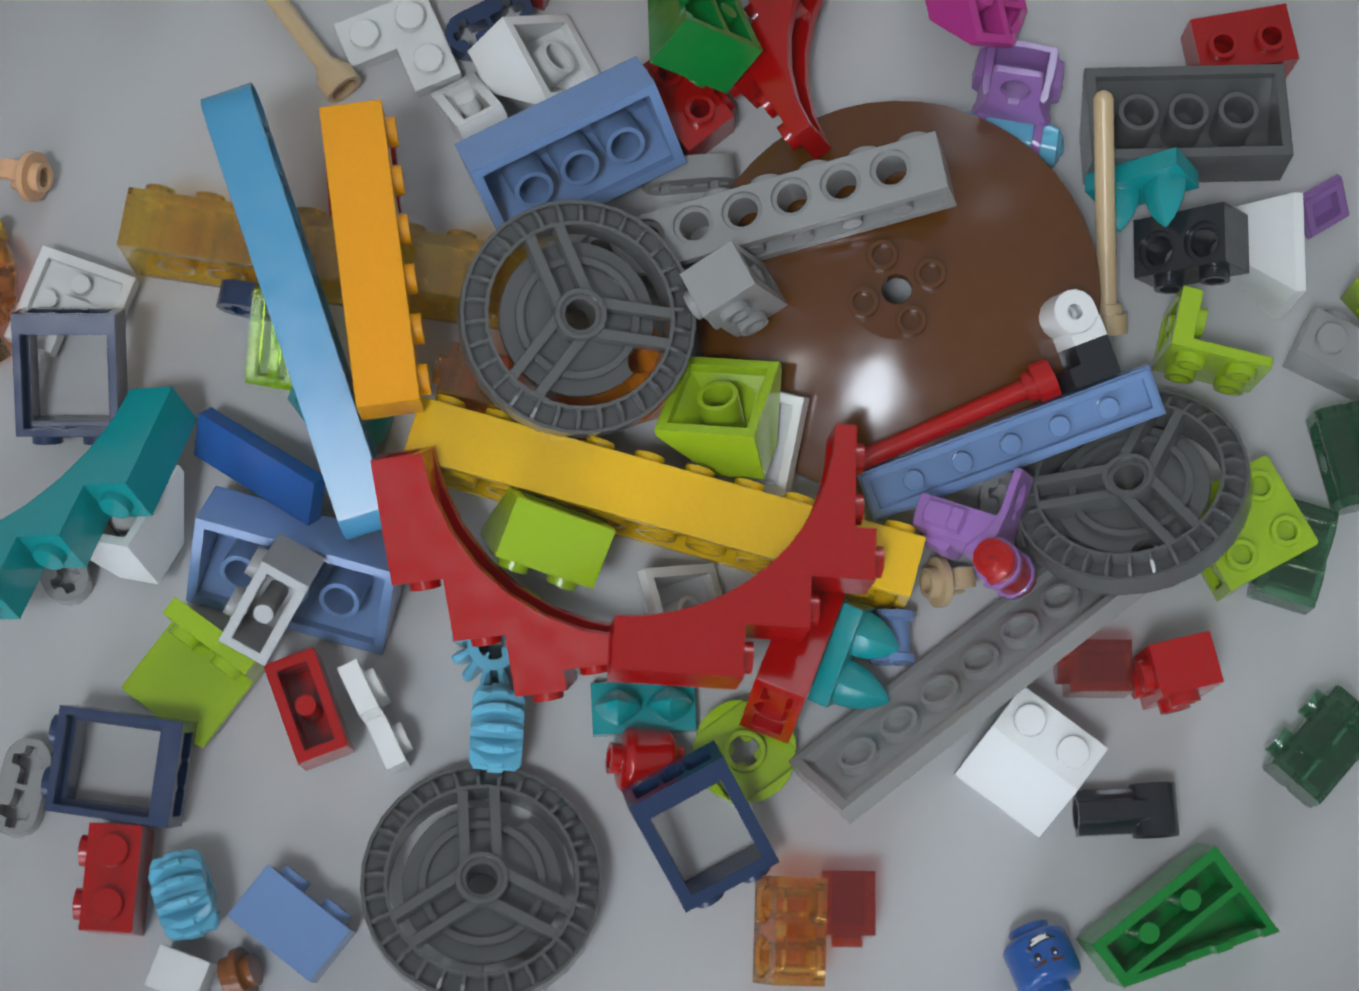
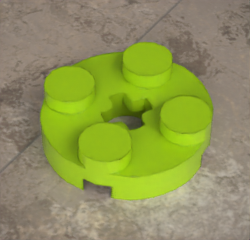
(772, 757)

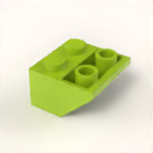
(547, 538)

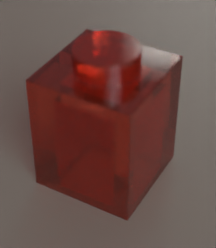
(1097, 670)
(850, 907)

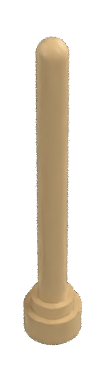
(335, 78)
(1105, 214)

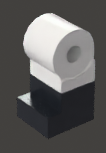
(1079, 339)

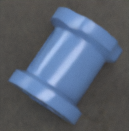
(899, 622)

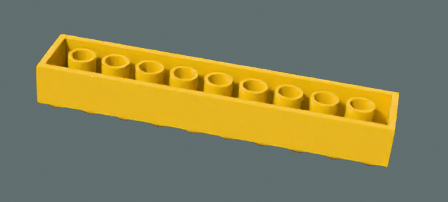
(642, 495)

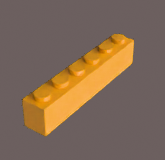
(372, 260)

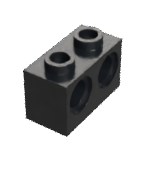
(1191, 239)

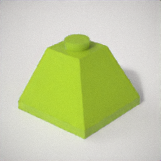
(724, 415)

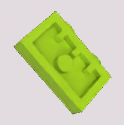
(1190, 359)
(1270, 536)
(192, 674)

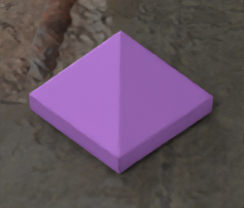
(1324, 206)

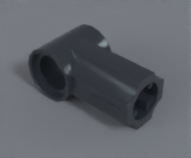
(1140, 811)

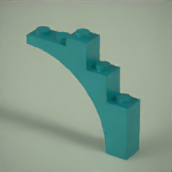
(115, 478)

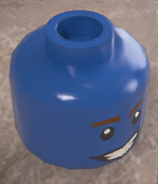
(1041, 958)

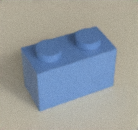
(292, 922)

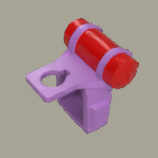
(982, 537)

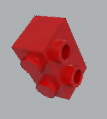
(1242, 39)
(697, 114)
(1176, 673)
(114, 879)

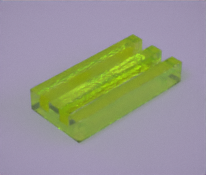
(253, 373)

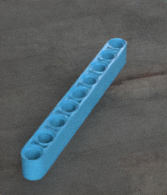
(295, 303)

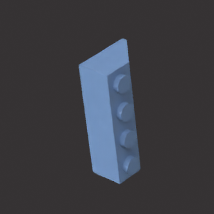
(575, 145)
(347, 600)

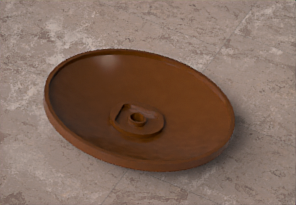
(971, 273)

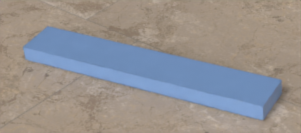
(1012, 441)

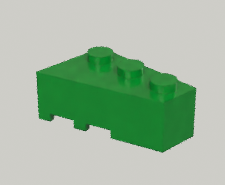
(702, 40)
(1176, 918)

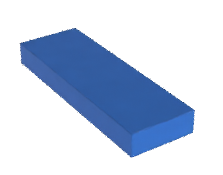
(259, 466)

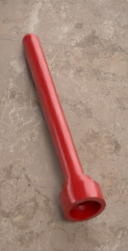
(1034, 384)

